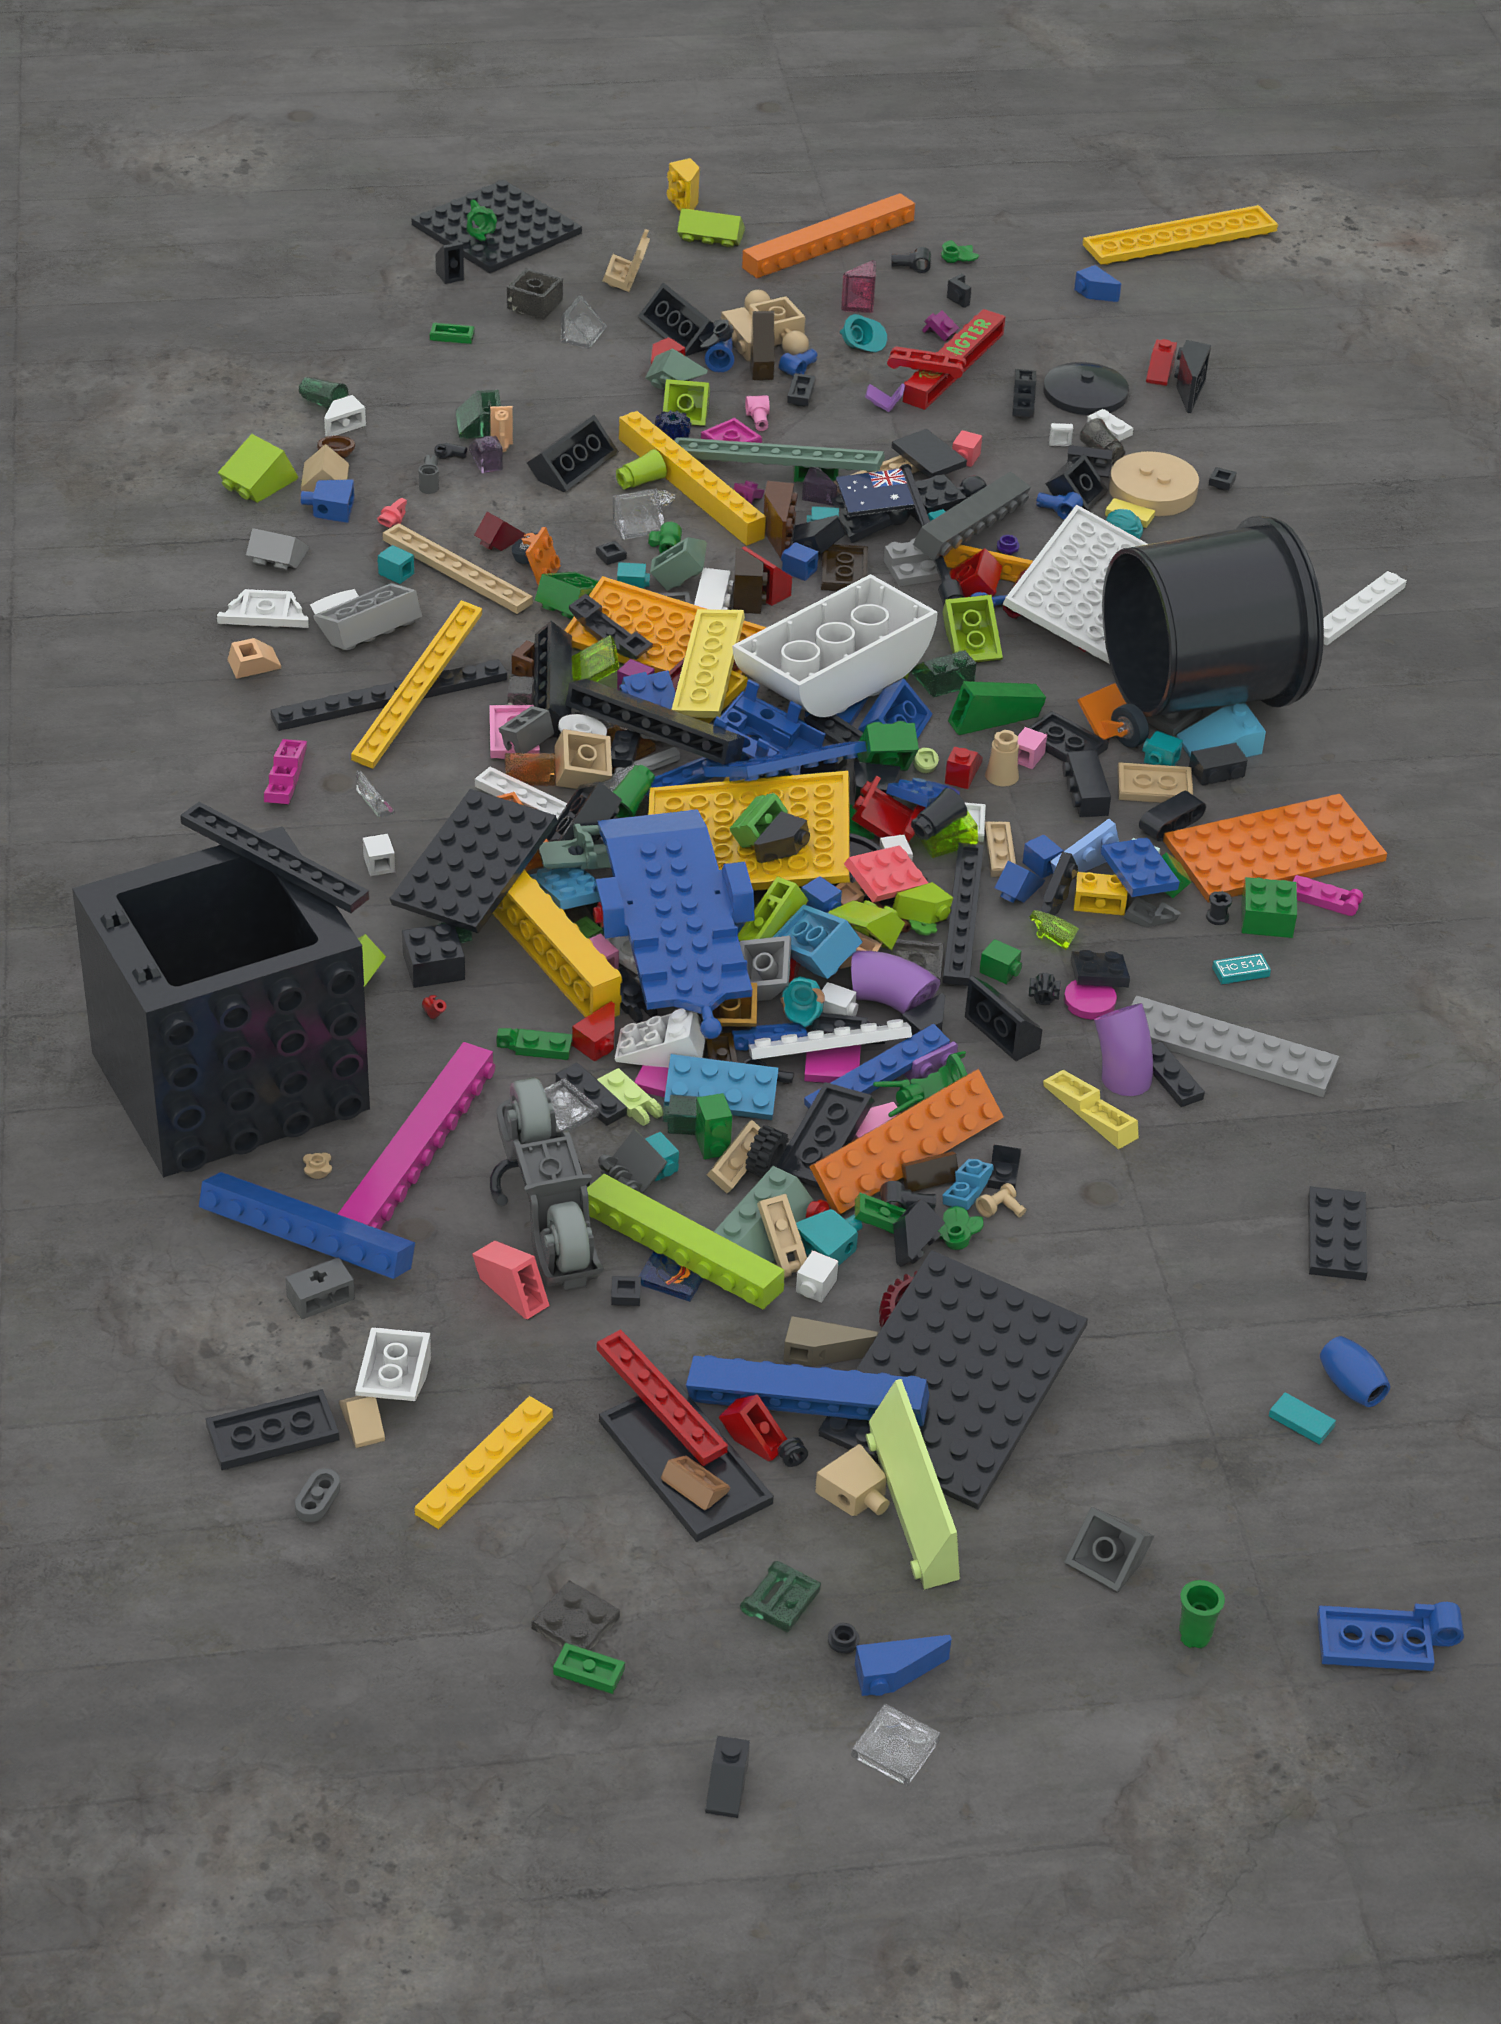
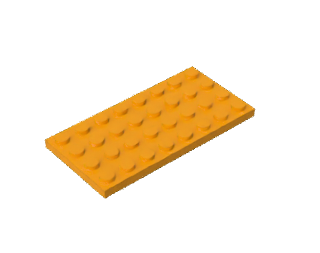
(654, 616)

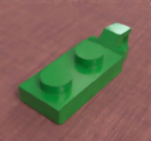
(535, 1043)

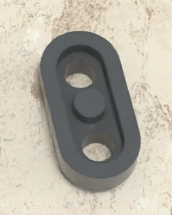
(314, 1500)

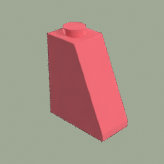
(513, 1277)

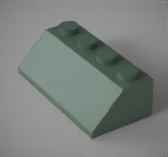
(745, 1224)

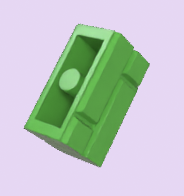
(756, 819)

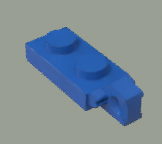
(743, 1038)

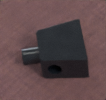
(868, 771)

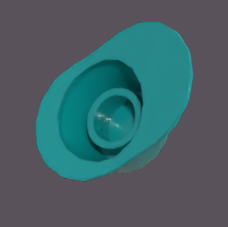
(864, 333)

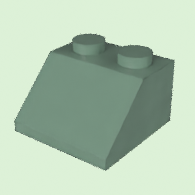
(673, 366)

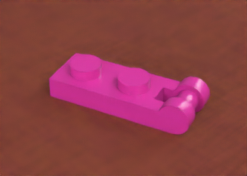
(1328, 896)

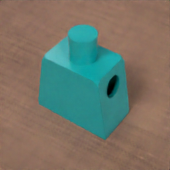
(830, 1235)

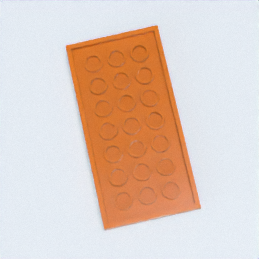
(1275, 845)

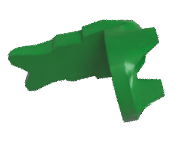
(483, 218)
(944, 1076)

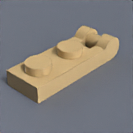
(782, 1233)

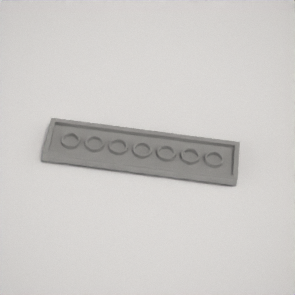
(1239, 1048)

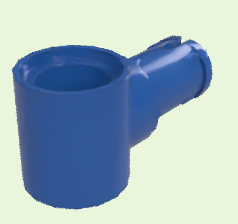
(797, 363)
(1061, 504)

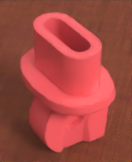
(393, 514)

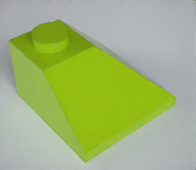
(688, 398)

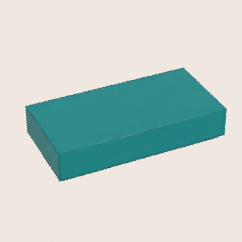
(1302, 1418)

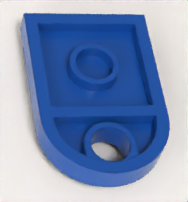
(917, 791)

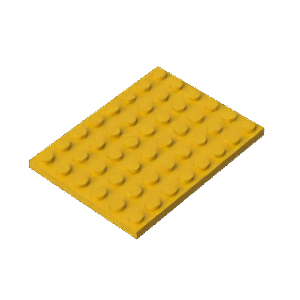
(814, 797)

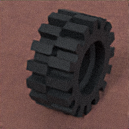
(766, 1150)

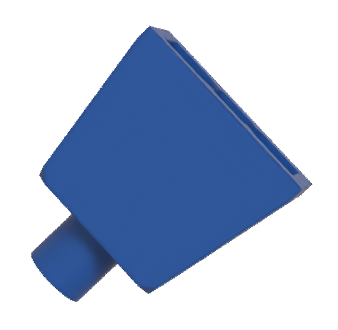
(331, 499)

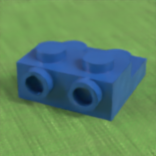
(652, 688)

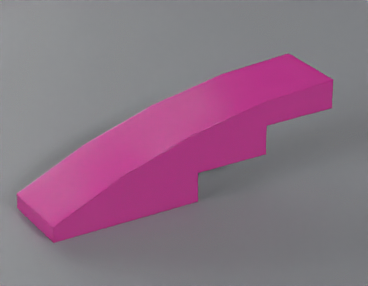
(285, 771)

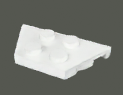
(264, 609)

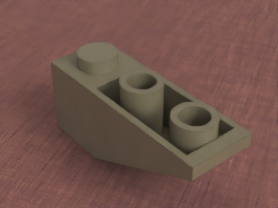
(823, 1343)

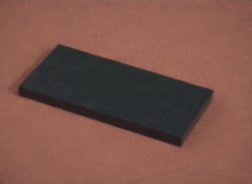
(652, 1444)

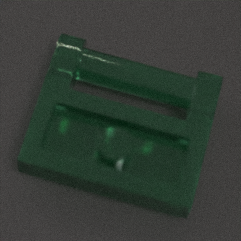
(789, 1600)

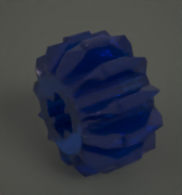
(674, 424)

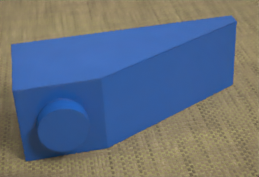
(893, 1664)

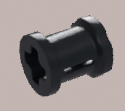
(1218, 910)

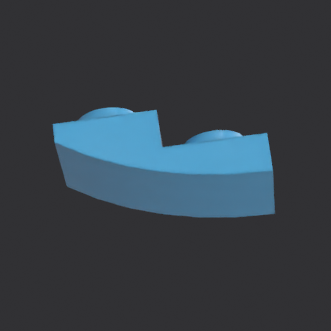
(969, 1183)

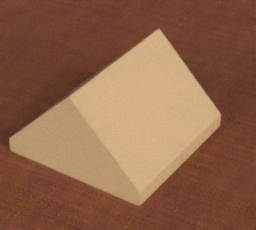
(323, 466)

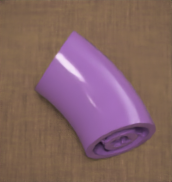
(891, 980)
(1126, 1050)

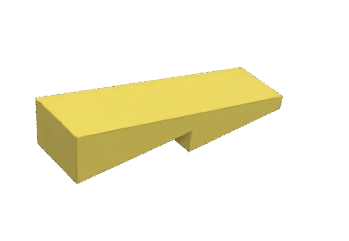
(1086, 1102)

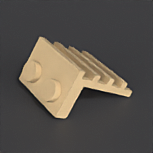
(622, 272)

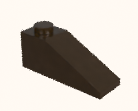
(762, 345)

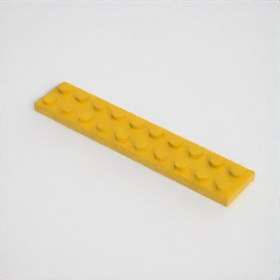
(1179, 234)

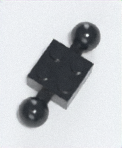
(939, 494)

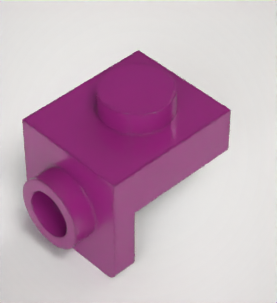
(941, 325)
(749, 490)

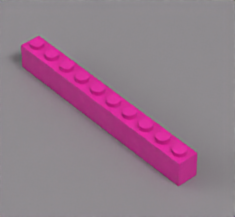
(420, 1137)

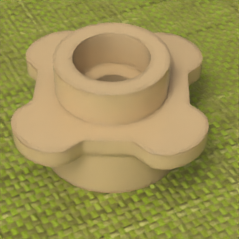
(317, 1165)

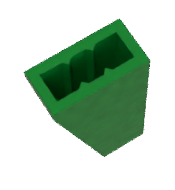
(994, 704)

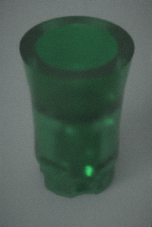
(322, 391)

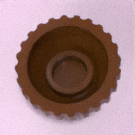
(340, 444)

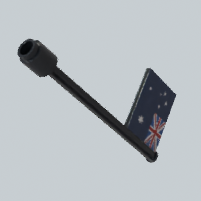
(889, 492)

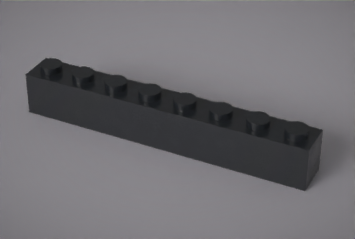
(655, 721)

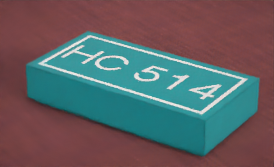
(1241, 968)

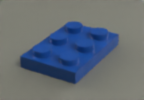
(1139, 867)

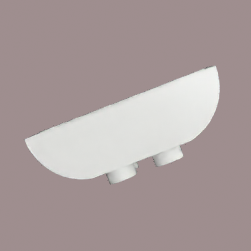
(840, 647)

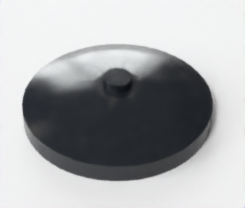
(1085, 388)

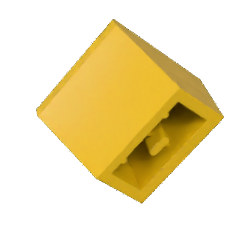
(683, 184)

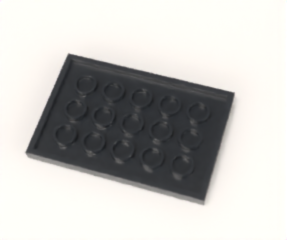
(473, 860)

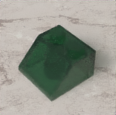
(945, 673)

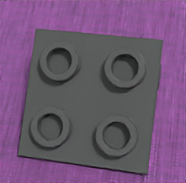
(633, 1163)

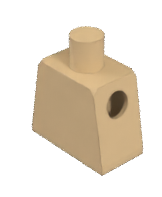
(854, 1483)

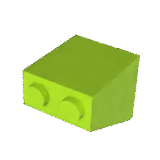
(257, 470)

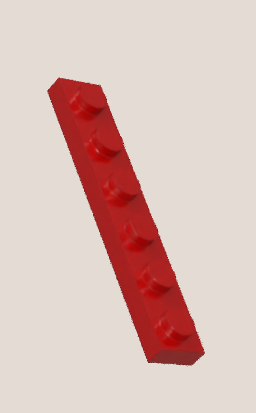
(662, 1397)

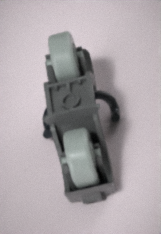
(553, 1184)

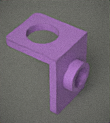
(881, 399)

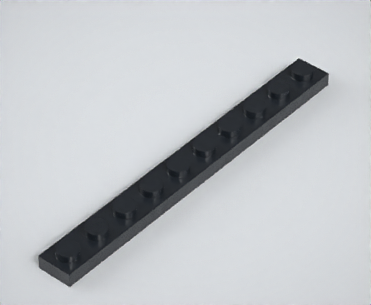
(379, 695)

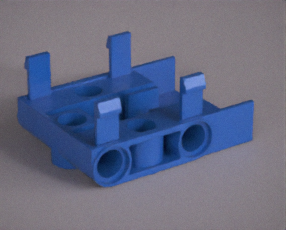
(776, 729)

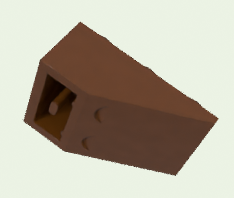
(780, 514)

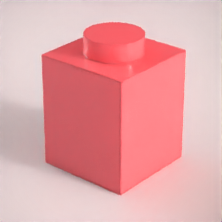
(968, 446)

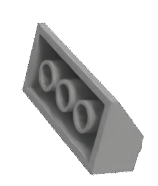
(369, 616)

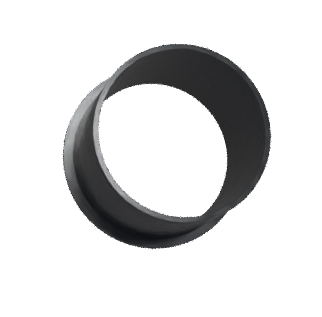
(1214, 619)

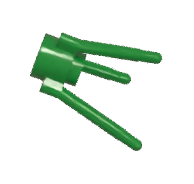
(907, 1095)

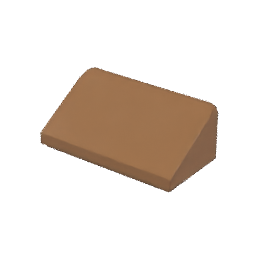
(694, 1481)

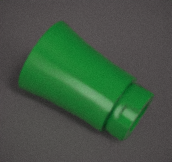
(633, 790)
(1199, 1612)

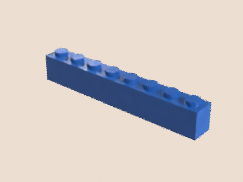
(307, 1225)
(799, 1387)

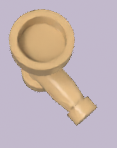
(988, 1204)

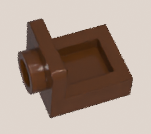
(524, 659)

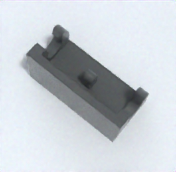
(527, 730)

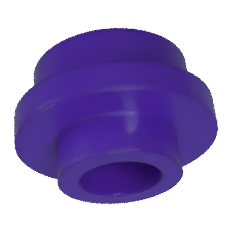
(1008, 544)

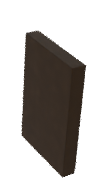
(843, 566)

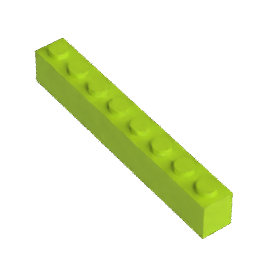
(685, 1242)

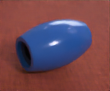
(1354, 1371)

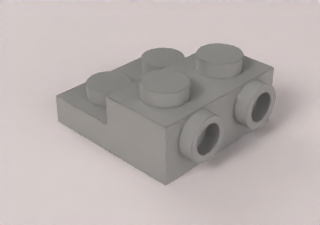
(909, 564)

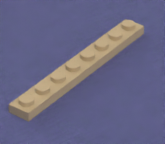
(458, 568)

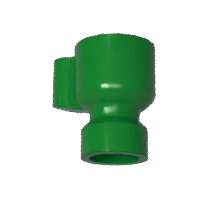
(666, 537)

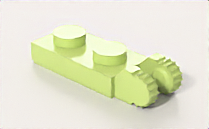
(631, 1096)

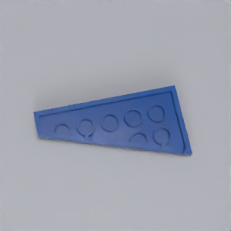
(790, 762)

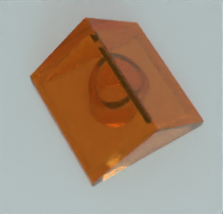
(531, 768)

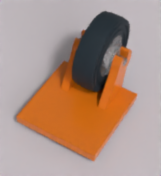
(538, 552)
(1113, 717)

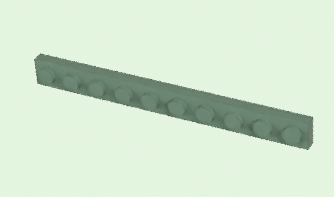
(783, 454)

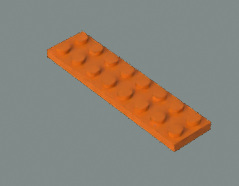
(912, 1135)

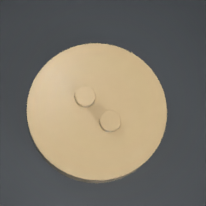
(1155, 482)

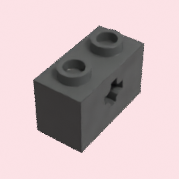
(320, 1288)

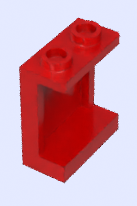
(883, 813)

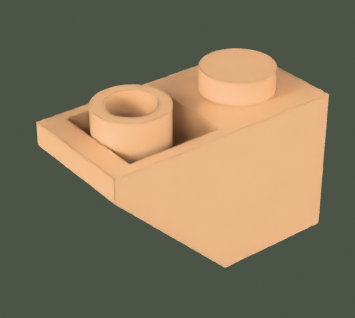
(252, 658)

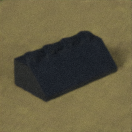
(676, 319)
(573, 455)

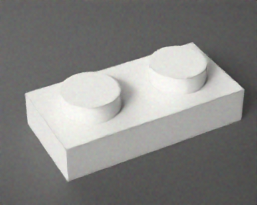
(1116, 426)

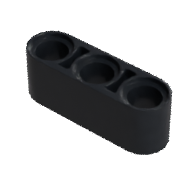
(1172, 815)

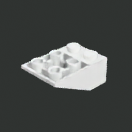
(659, 1037)

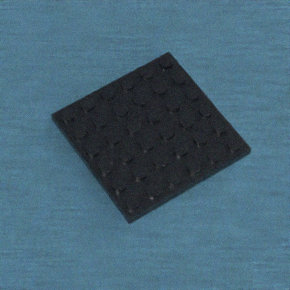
(521, 229)

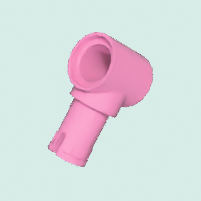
(758, 409)

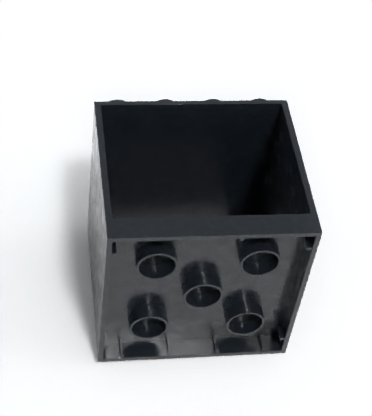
(222, 1004)

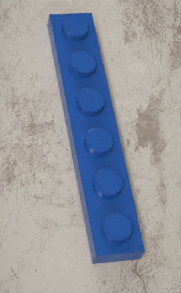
(889, 1063)

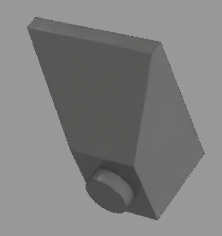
(1108, 1548)

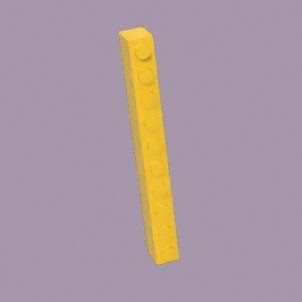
(694, 479)

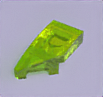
(1054, 928)

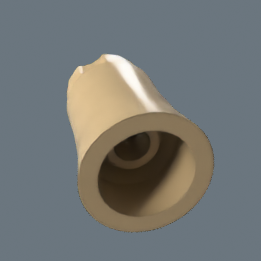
(1003, 759)

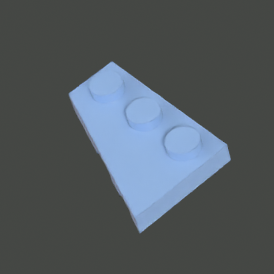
(1088, 849)

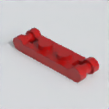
(927, 360)

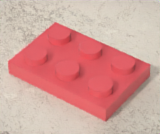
(885, 872)

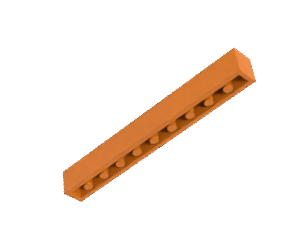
(828, 235)

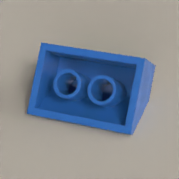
(896, 704)

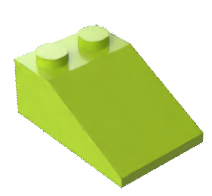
(973, 627)

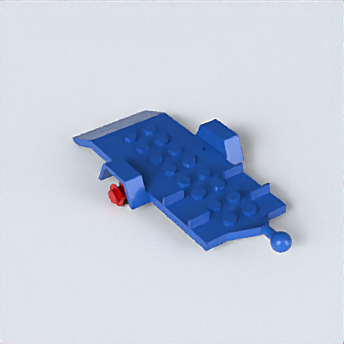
(676, 911)

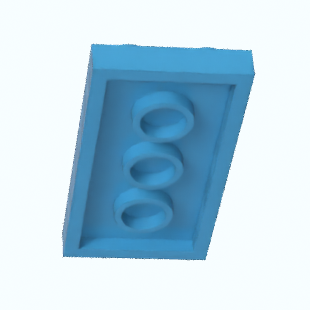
(567, 886)
(746, 1087)

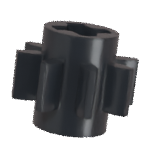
(1044, 988)

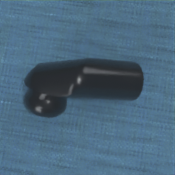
(448, 450)

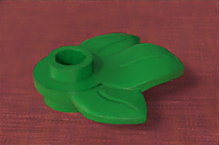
(953, 253)
(959, 1227)

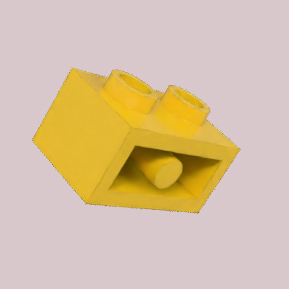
(1099, 894)

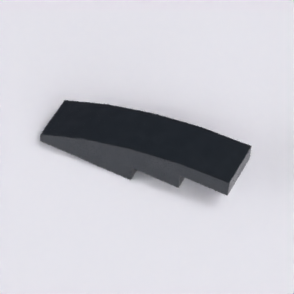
(1024, 393)

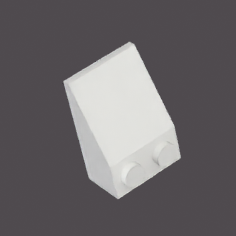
(394, 1364)

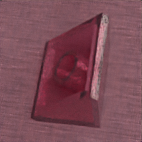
(859, 288)

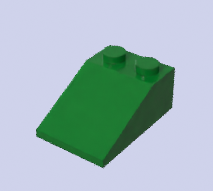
(563, 589)

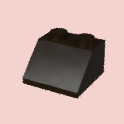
(748, 583)

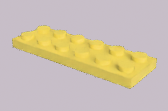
(708, 663)

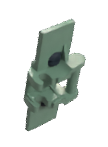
(576, 852)

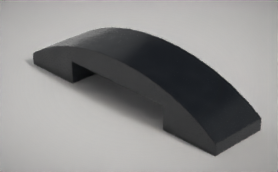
(599, 625)

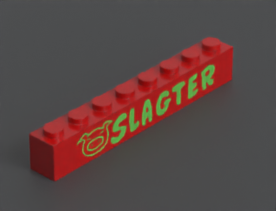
(969, 343)

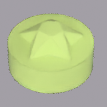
(926, 760)

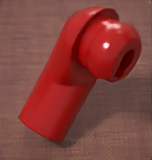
(433, 1007)

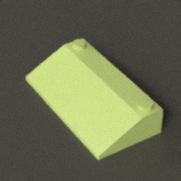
(914, 1489)

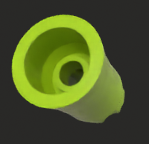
(642, 470)

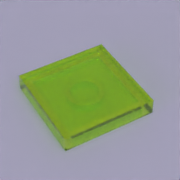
(596, 660)

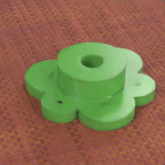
(923, 928)

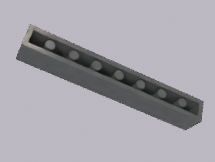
(972, 516)

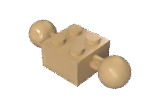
(788, 320)

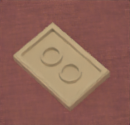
(1152, 782)

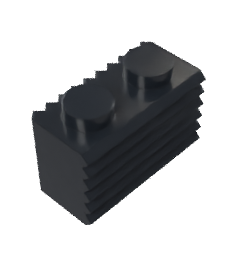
(1218, 763)

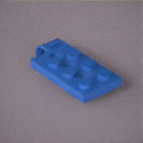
(1431, 1624)

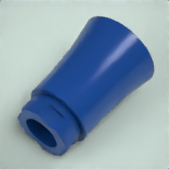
(720, 356)

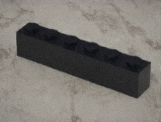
(552, 671)

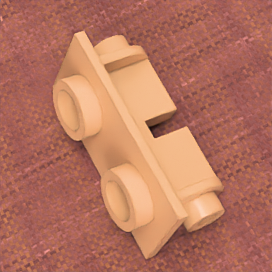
(502, 424)

